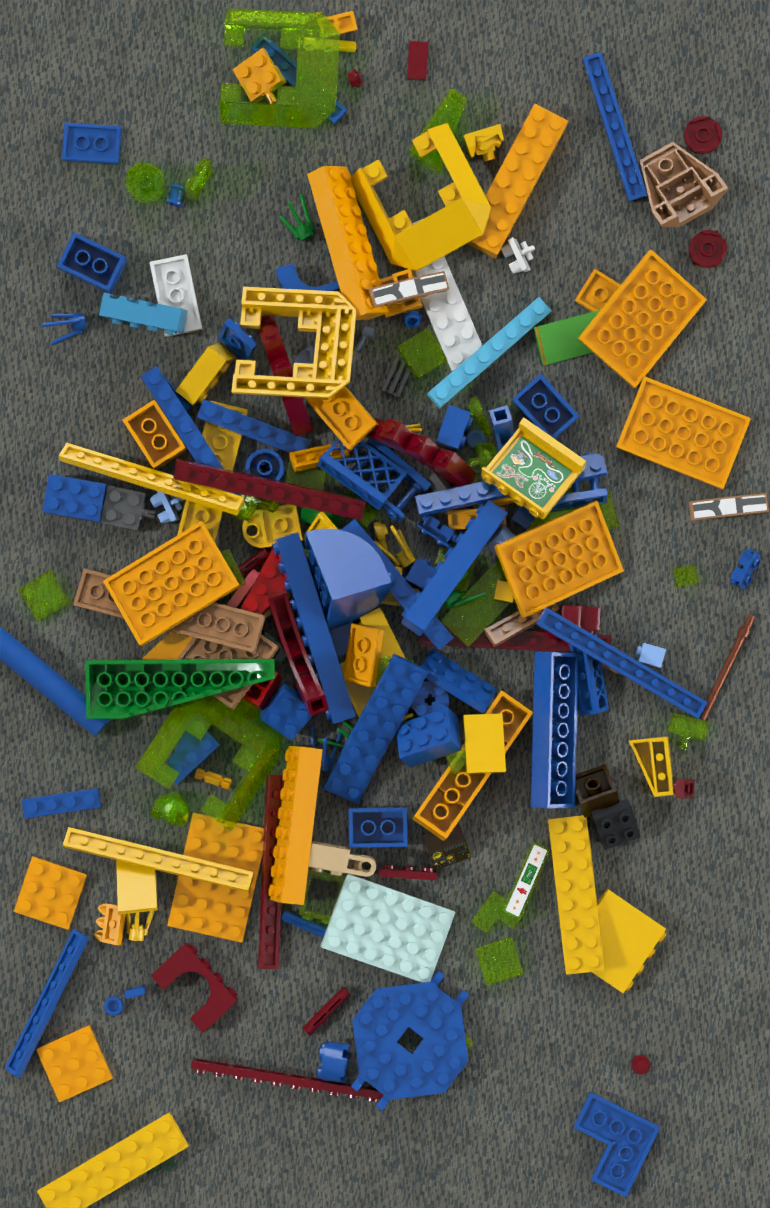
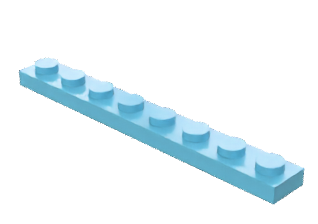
(489, 352)

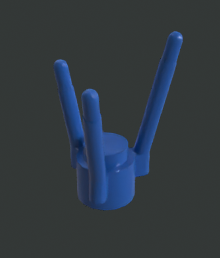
(76, 321)
(325, 760)

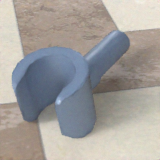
(367, 332)

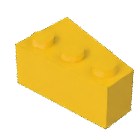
(205, 373)
(655, 761)

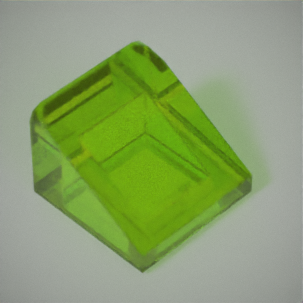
(686, 575)

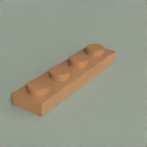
(513, 625)

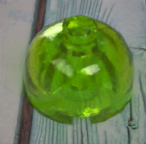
(170, 808)

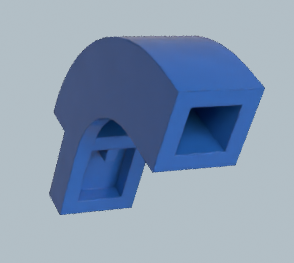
(289, 280)
(501, 425)

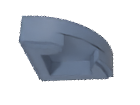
(305, 356)

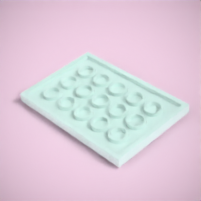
(387, 929)

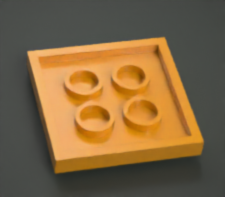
(50, 893)
(74, 1063)

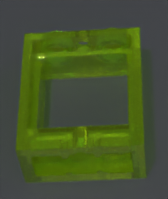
(309, 915)

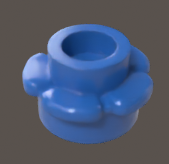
(412, 319)

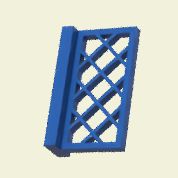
(355, 482)

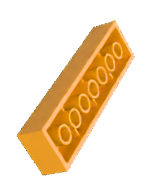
(519, 176)
(346, 238)
(456, 792)
(295, 825)

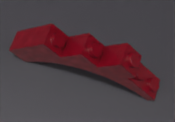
(281, 367)
(424, 450)
(295, 653)

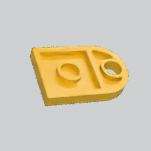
(272, 525)

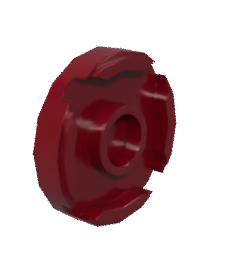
(697, 135)
(711, 253)

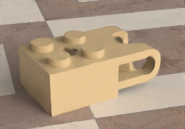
(339, 860)

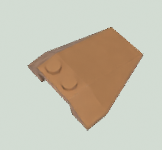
(679, 186)

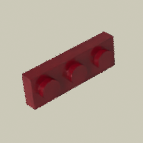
(408, 872)

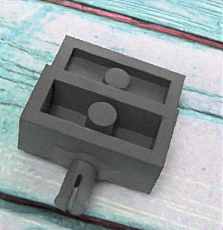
(125, 508)

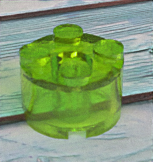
(145, 172)

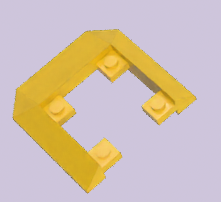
(444, 230)
(318, 312)

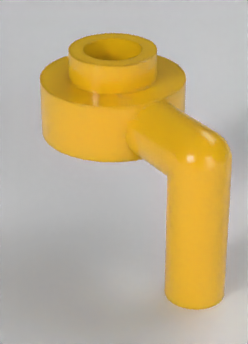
(381, 531)

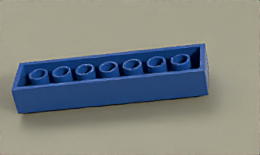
(554, 730)

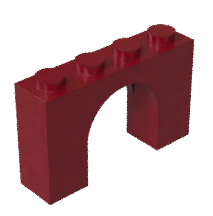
(220, 997)

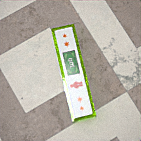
(525, 880)

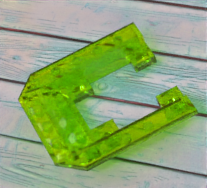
(316, 71)
(256, 756)

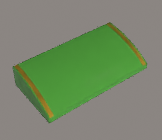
(559, 339)

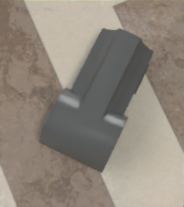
(438, 482)

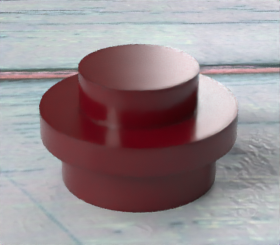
(355, 78)
(640, 1064)

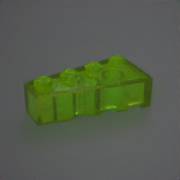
(447, 112)

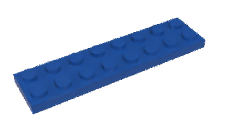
(375, 728)

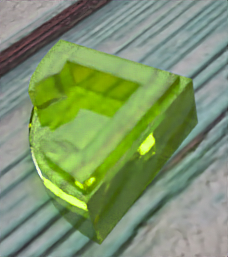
(456, 761)

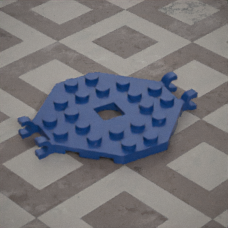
(391, 1066)

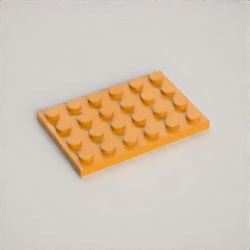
(642, 318)
(683, 433)
(559, 558)
(171, 583)
(212, 907)

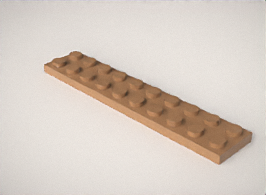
(213, 624)

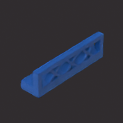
(587, 691)

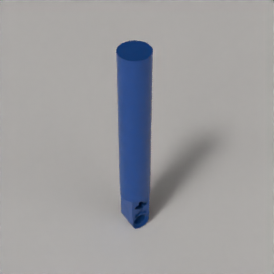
(47, 682)

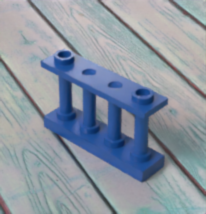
(417, 482)
(579, 498)

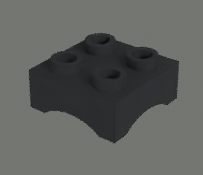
(616, 824)

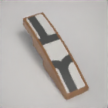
(408, 289)
(728, 506)

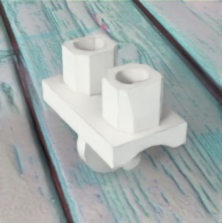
(514, 248)

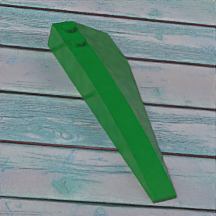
(143, 685)

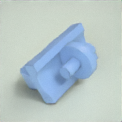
(170, 514)

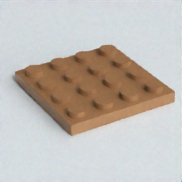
(207, 650)

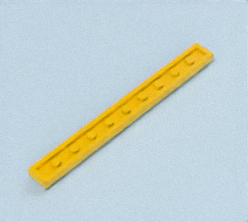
(150, 478)
(158, 859)

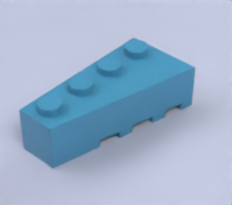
(143, 313)

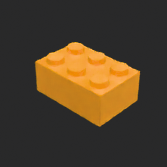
(154, 435)

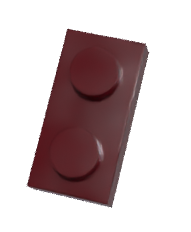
(684, 788)

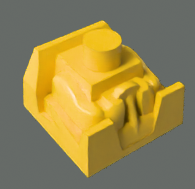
(484, 142)

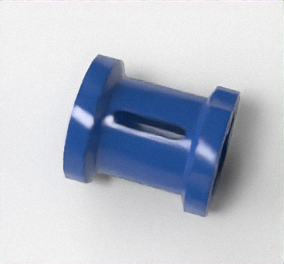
(176, 195)

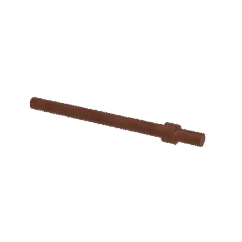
(743, 633)

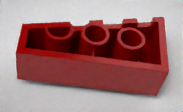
(267, 582)

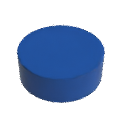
(475, 437)
(113, 1005)

